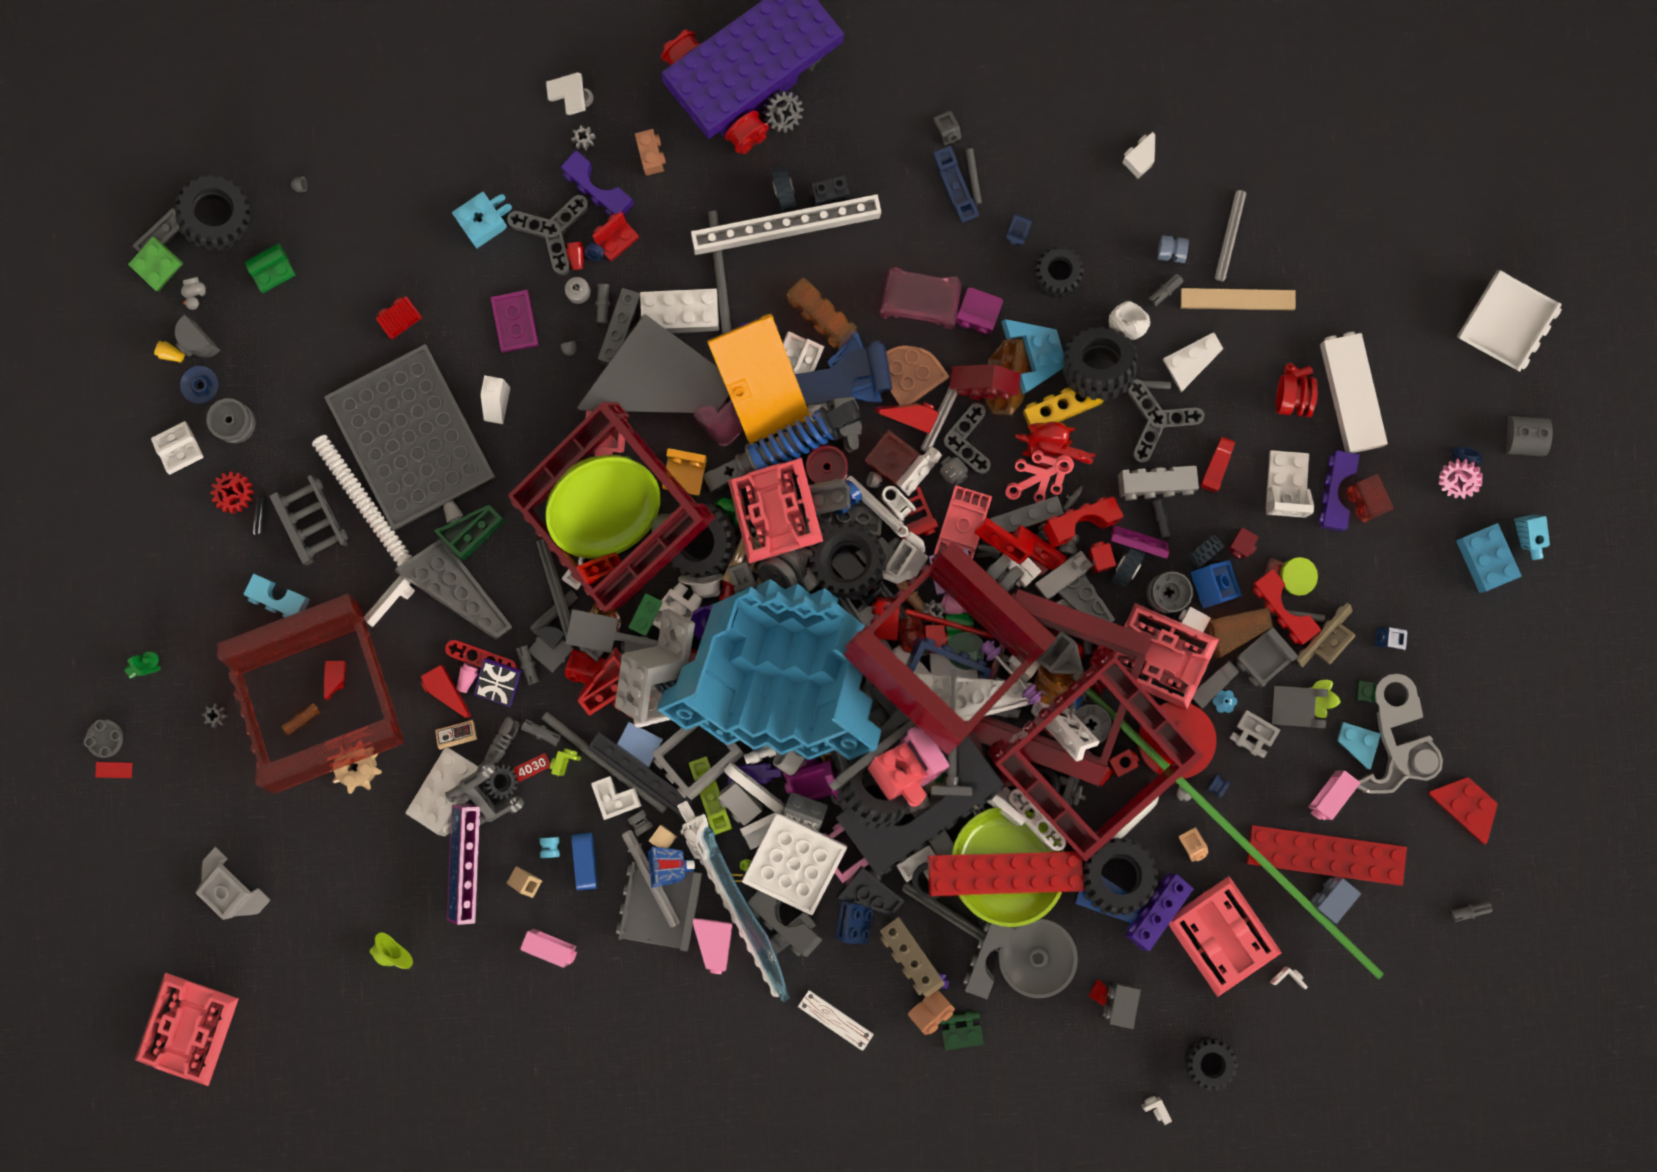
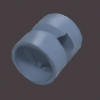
(1173, 249)

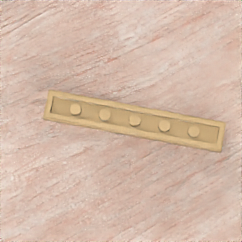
(1237, 299)

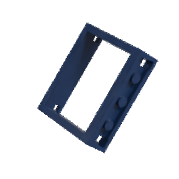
(945, 650)

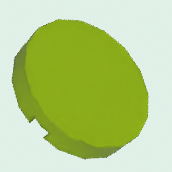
(1299, 576)

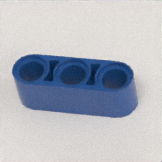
(584, 861)

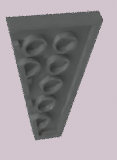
(447, 580)

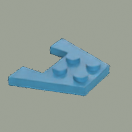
(1042, 349)

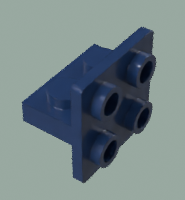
(854, 923)

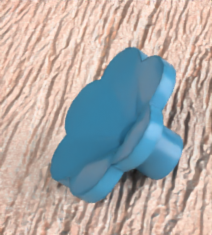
(1221, 705)

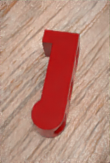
(1217, 465)

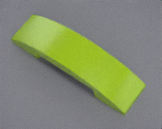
(715, 811)

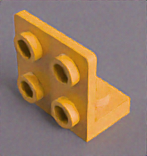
(687, 469)

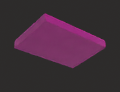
(514, 321)
(1139, 541)

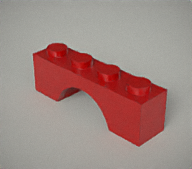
(1102, 514)
(1270, 589)

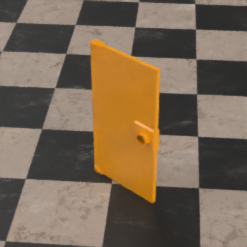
(759, 378)

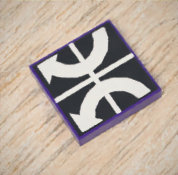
(497, 682)

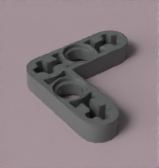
(961, 436)

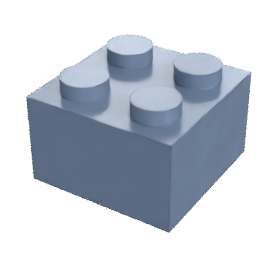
(1335, 898)

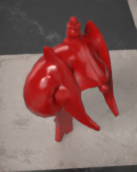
(1053, 442)

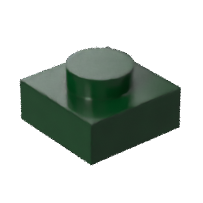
(1366, 691)

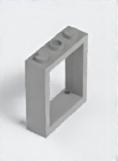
(703, 782)

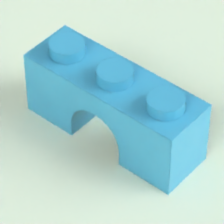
(261, 590)

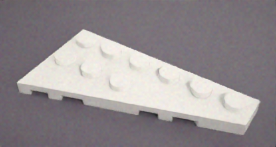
(973, 693)

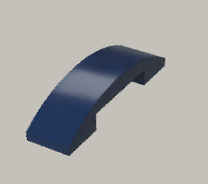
(955, 184)

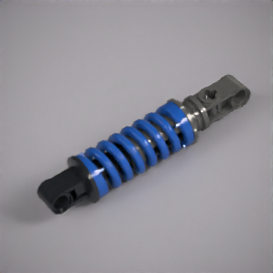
(786, 444)

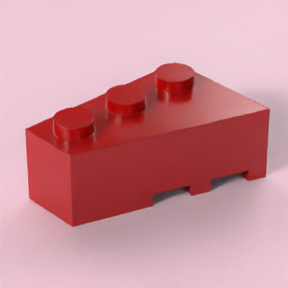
(603, 684)

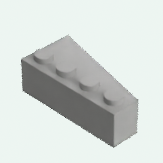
(1157, 482)

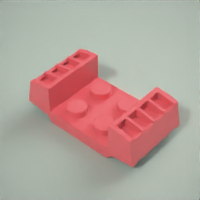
(964, 514)

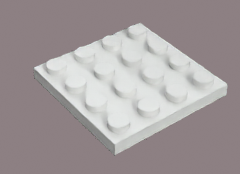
(794, 863)

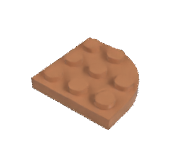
(913, 373)

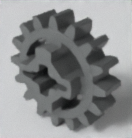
(777, 104)

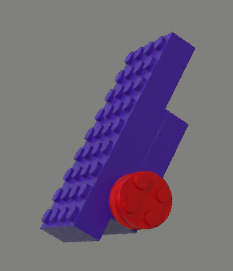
(744, 63)

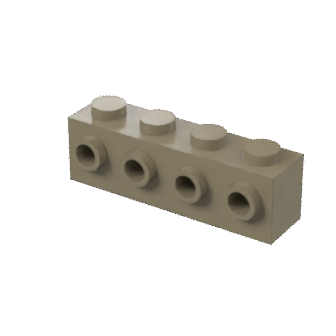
(912, 958)

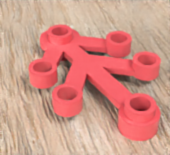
(1041, 475)

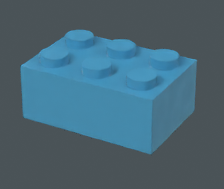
(1488, 558)

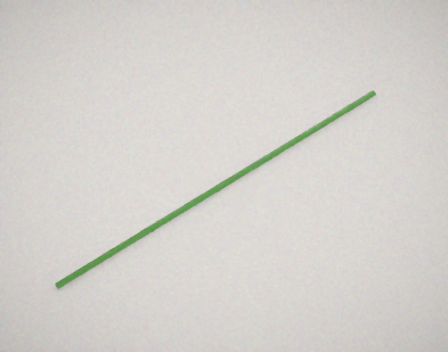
(1241, 840)

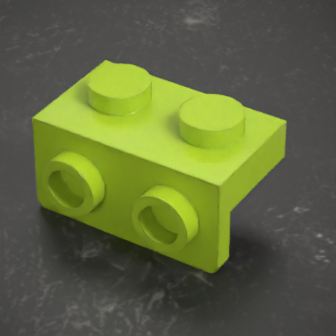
(560, 763)

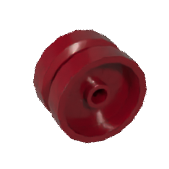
(830, 457)

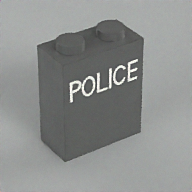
(805, 811)

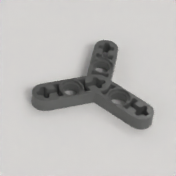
(560, 226)
(1157, 428)

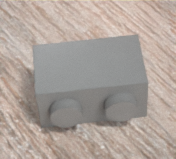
(739, 802)

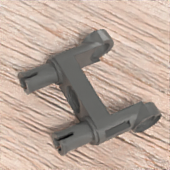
(470, 787)

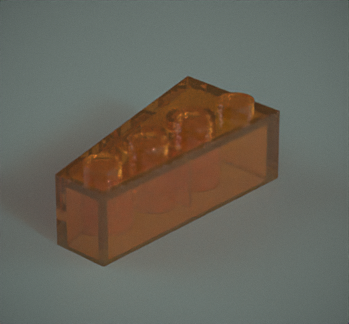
(821, 313)

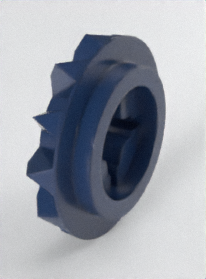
(1467, 453)

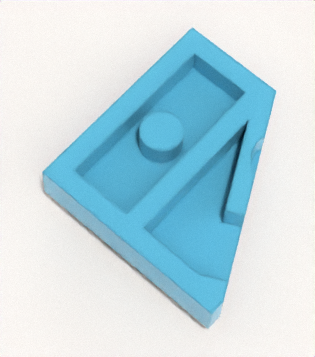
(1359, 742)

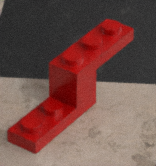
(1019, 544)

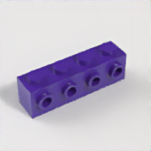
(1158, 912)

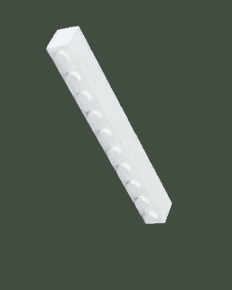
(786, 224)

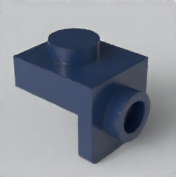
(1018, 229)

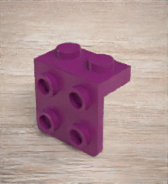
(979, 311)

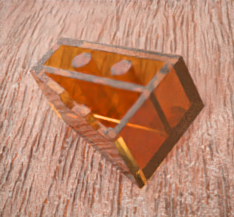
(1238, 629)

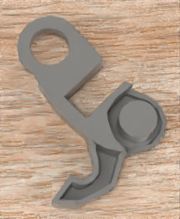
(1411, 759)

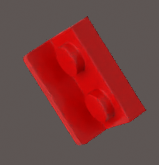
(581, 667)

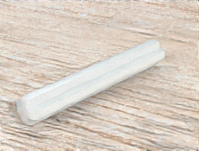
(877, 506)

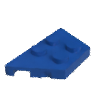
(862, 386)

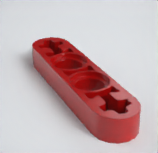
(482, 654)

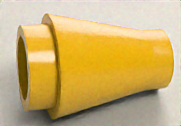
(168, 352)

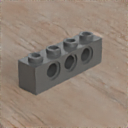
(620, 324)

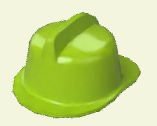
(390, 953)

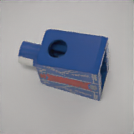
(667, 866)

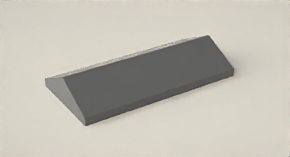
(859, 514)

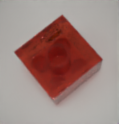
(891, 457)
(1370, 498)

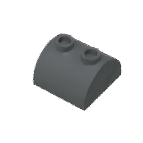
(193, 339)
(1529, 436)

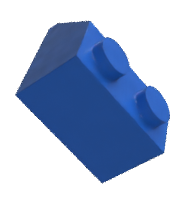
(1216, 584)

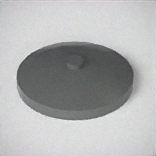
(1039, 959)

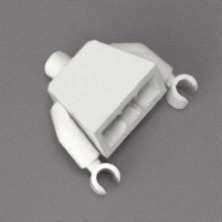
(907, 558)

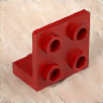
(614, 236)

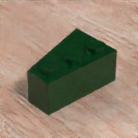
(470, 531)

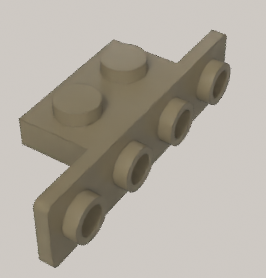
(1330, 640)

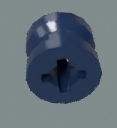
(1218, 785)

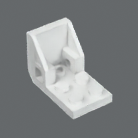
(1288, 485)

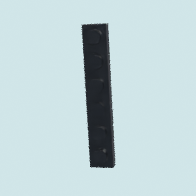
(638, 771)

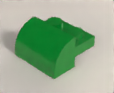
(270, 268)

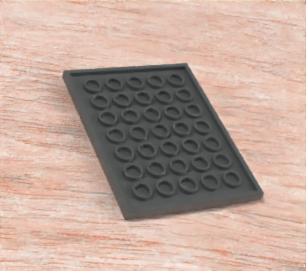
(409, 437)

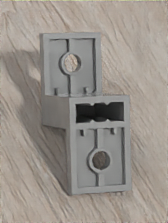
(654, 665)

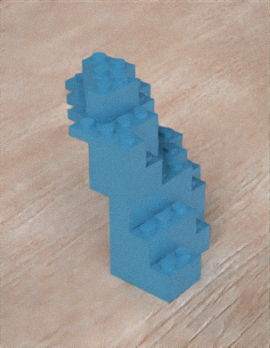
(776, 675)

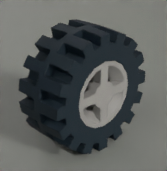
(1206, 551)

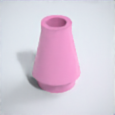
(466, 677)

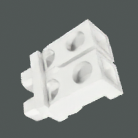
(674, 601)

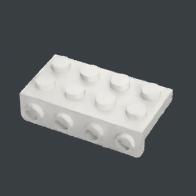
(431, 804)

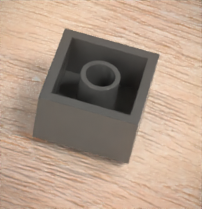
(1122, 1004)

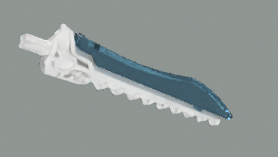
(704, 847)

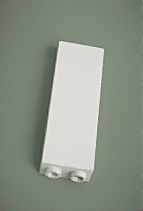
(1353, 392)

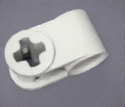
(898, 503)

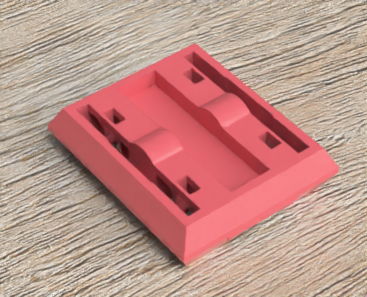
(776, 510)
(1168, 656)
(1224, 936)
(187, 1029)

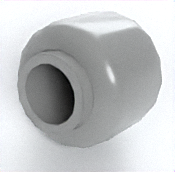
(579, 284)

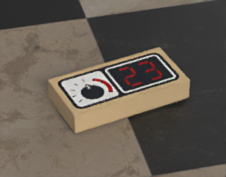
(455, 734)

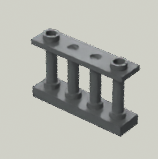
(298, 536)

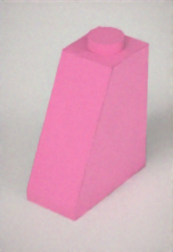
(714, 943)

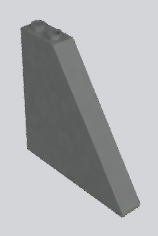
(657, 375)

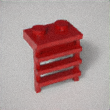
(923, 526)

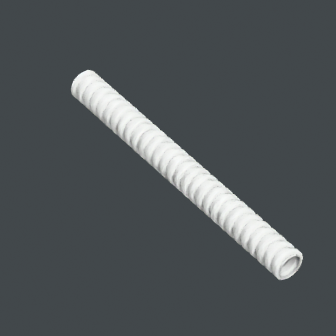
(360, 498)

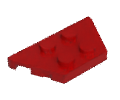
(1468, 806)

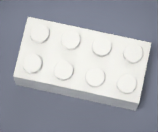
(682, 309)

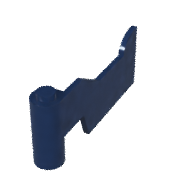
(838, 380)

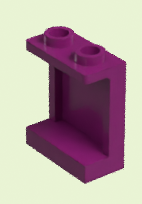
(813, 781)

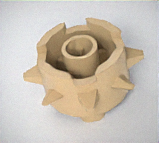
(365, 773)

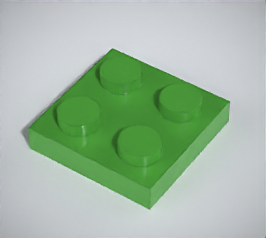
(155, 263)

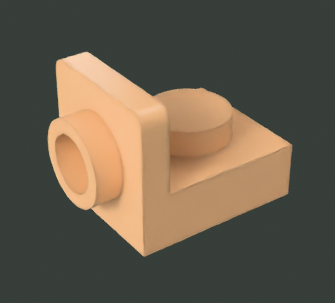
(1194, 845)

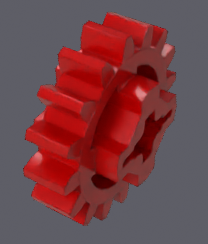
(229, 499)

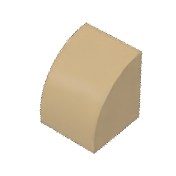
(663, 837)
(524, 882)

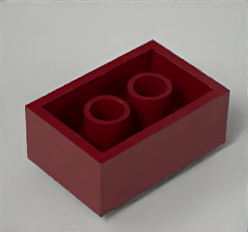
(984, 381)

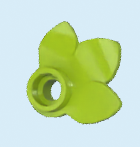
(1325, 703)

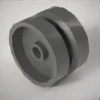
(220, 423)
(783, 569)
(999, 574)

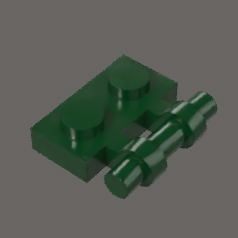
(962, 1036)

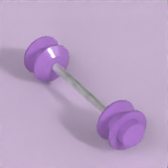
(992, 653)

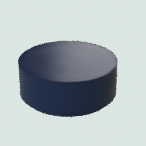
(593, 252)

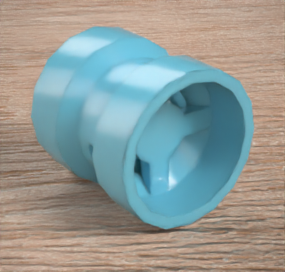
(549, 847)

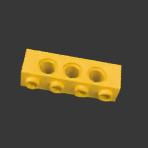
(1033, 415)

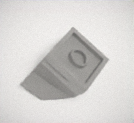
(225, 892)

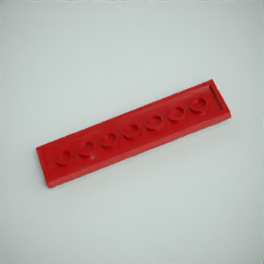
(1329, 855)
(1005, 873)

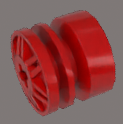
(1301, 395)

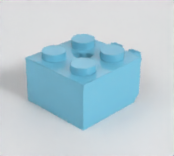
(482, 208)

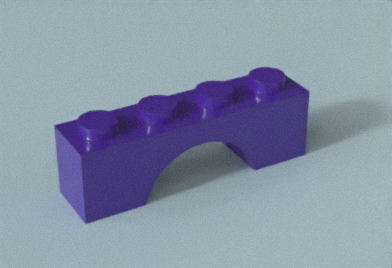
(579, 169)
(1334, 514)

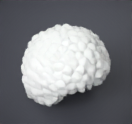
(1129, 319)

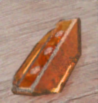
(1012, 356)

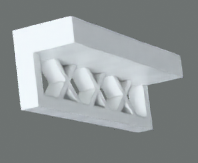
(1068, 736)

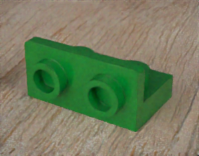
(645, 614)

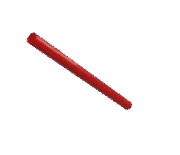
(948, 623)

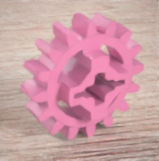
(1469, 479)

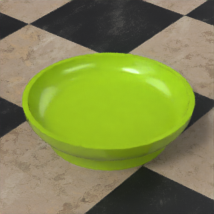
(602, 506)
(995, 834)

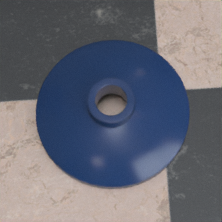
(193, 378)

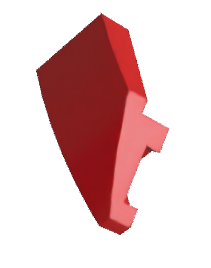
(333, 677)

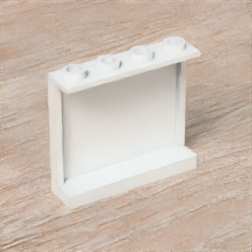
(1509, 320)

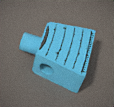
(1533, 534)

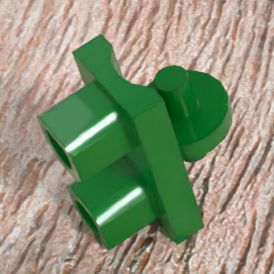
(142, 664)

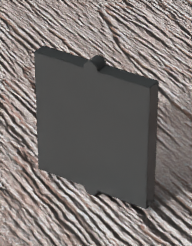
(548, 656)

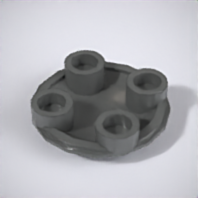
(104, 738)

